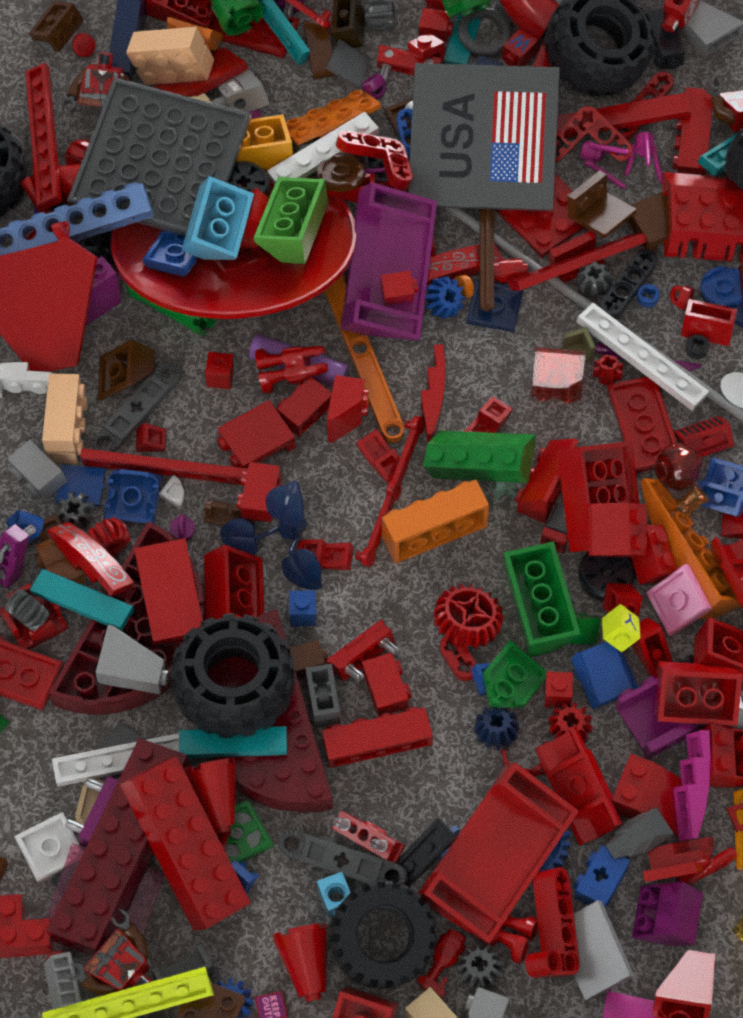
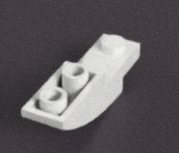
(18, 377)

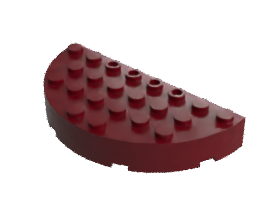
(77, 683)
(279, 781)

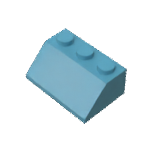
(217, 220)

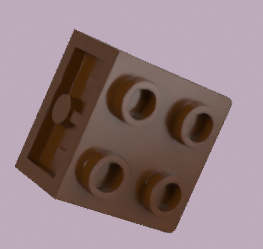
(596, 208)
(221, 1004)

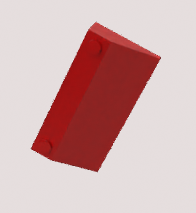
(498, 853)

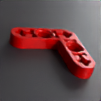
(591, 129)
(387, 149)

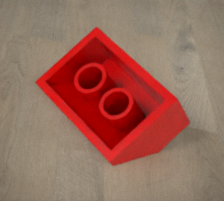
(544, 482)
(233, 583)

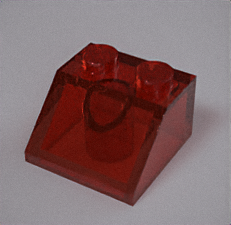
(558, 374)

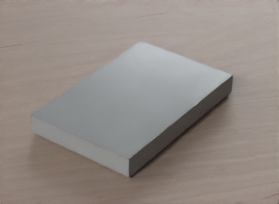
(599, 951)

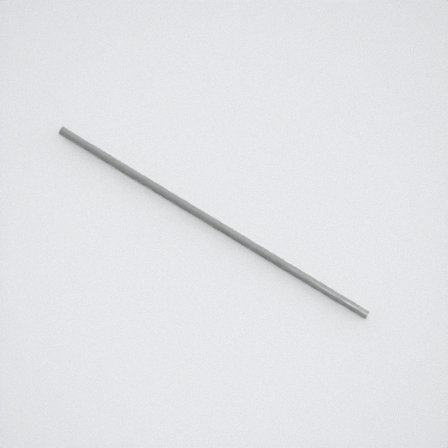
(584, 303)

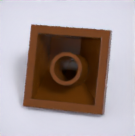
(123, 368)

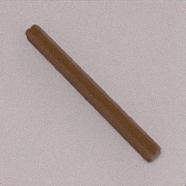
(486, 234)

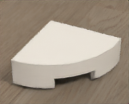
(173, 492)

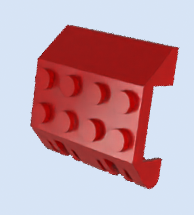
(703, 212)

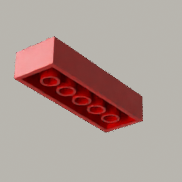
(185, 844)

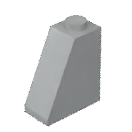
(711, 29)
(130, 664)

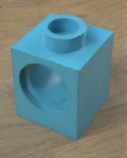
(330, 885)

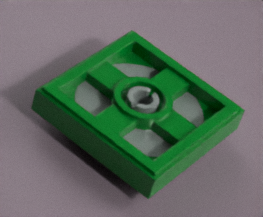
(247, 834)

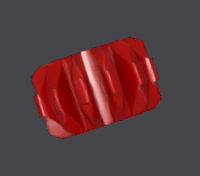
(111, 535)
(564, 715)

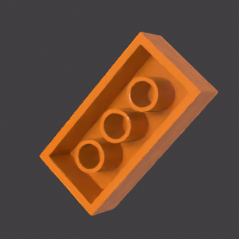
(435, 521)

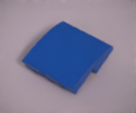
(724, 487)

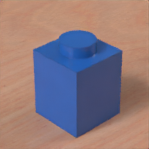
(302, 608)

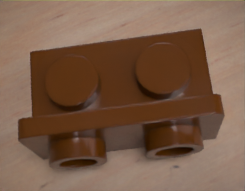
(57, 24)

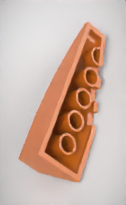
(689, 548)

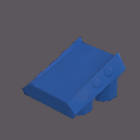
(132, 496)
(603, 673)

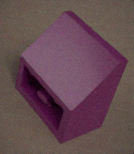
(668, 914)

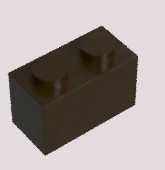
(348, 22)

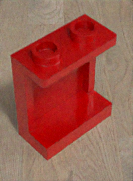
(255, 436)

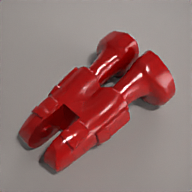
(297, 364)
(516, 943)

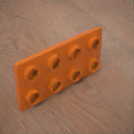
(326, 119)

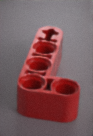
(555, 926)

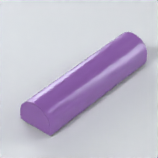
(275, 347)

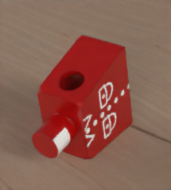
(678, 13)

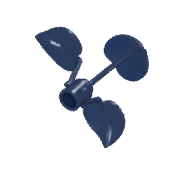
(287, 505)

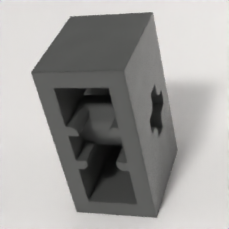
(323, 695)

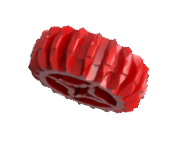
(456, 606)

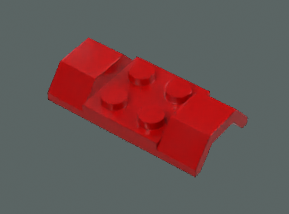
(731, 563)
(580, 783)

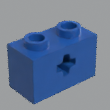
(614, 870)

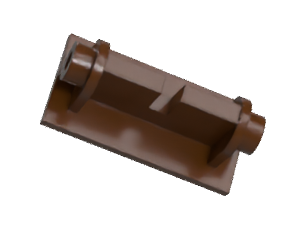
(221, 512)

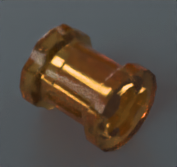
(692, 500)

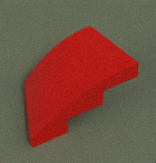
(679, 858)

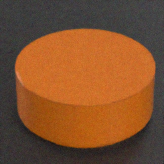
(466, 282)

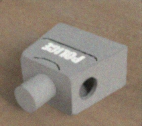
(242, 93)

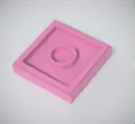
(679, 600)

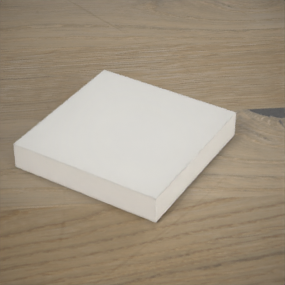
(47, 846)

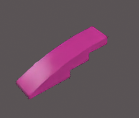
(693, 794)

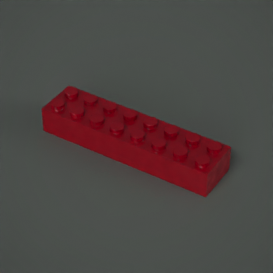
(109, 864)

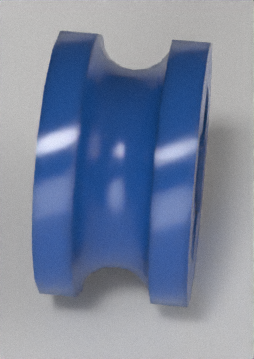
(645, 301)

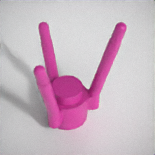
(645, 147)
(594, 152)

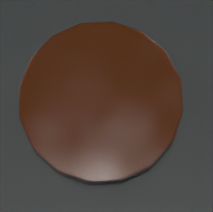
(341, 173)

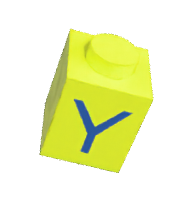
(621, 628)

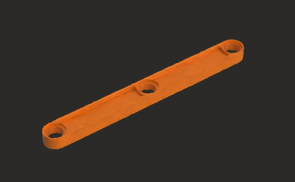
(367, 368)

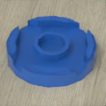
(721, 287)

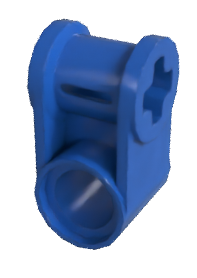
(23, 520)

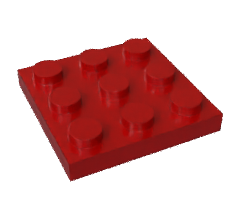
(545, 228)

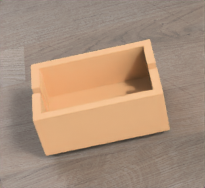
(170, 55)
(64, 418)

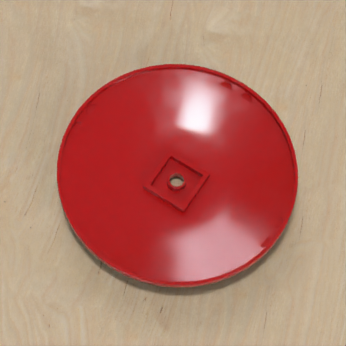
(241, 287)

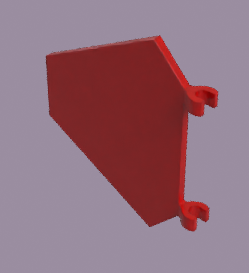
(47, 301)

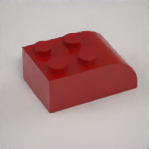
(697, 693)

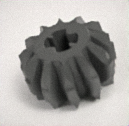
(27, 610)
(489, 960)

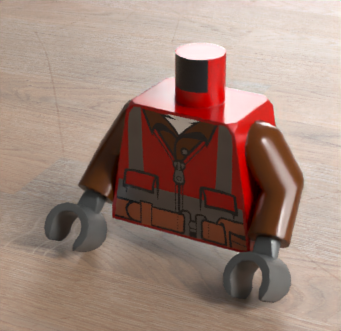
(93, 83)
(726, 106)
(118, 963)

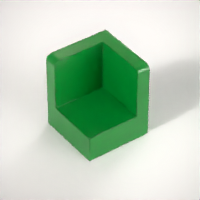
(588, 628)

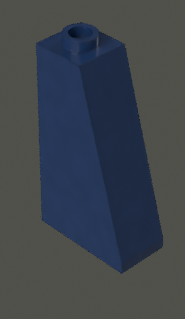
(129, 18)

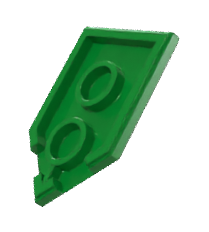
(512, 678)

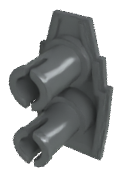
(639, 835)

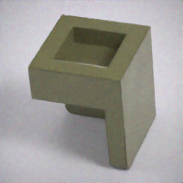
(580, 341)

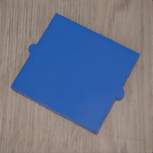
(82, 479)

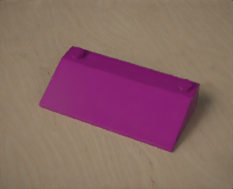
(391, 237)

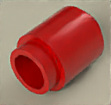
(509, 269)

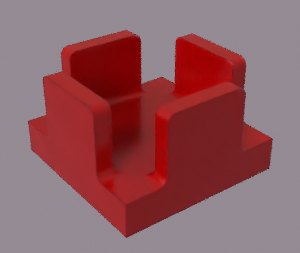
(30, 639)

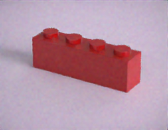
(694, 133)
(377, 737)

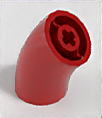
(530, 14)

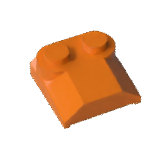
(211, 37)

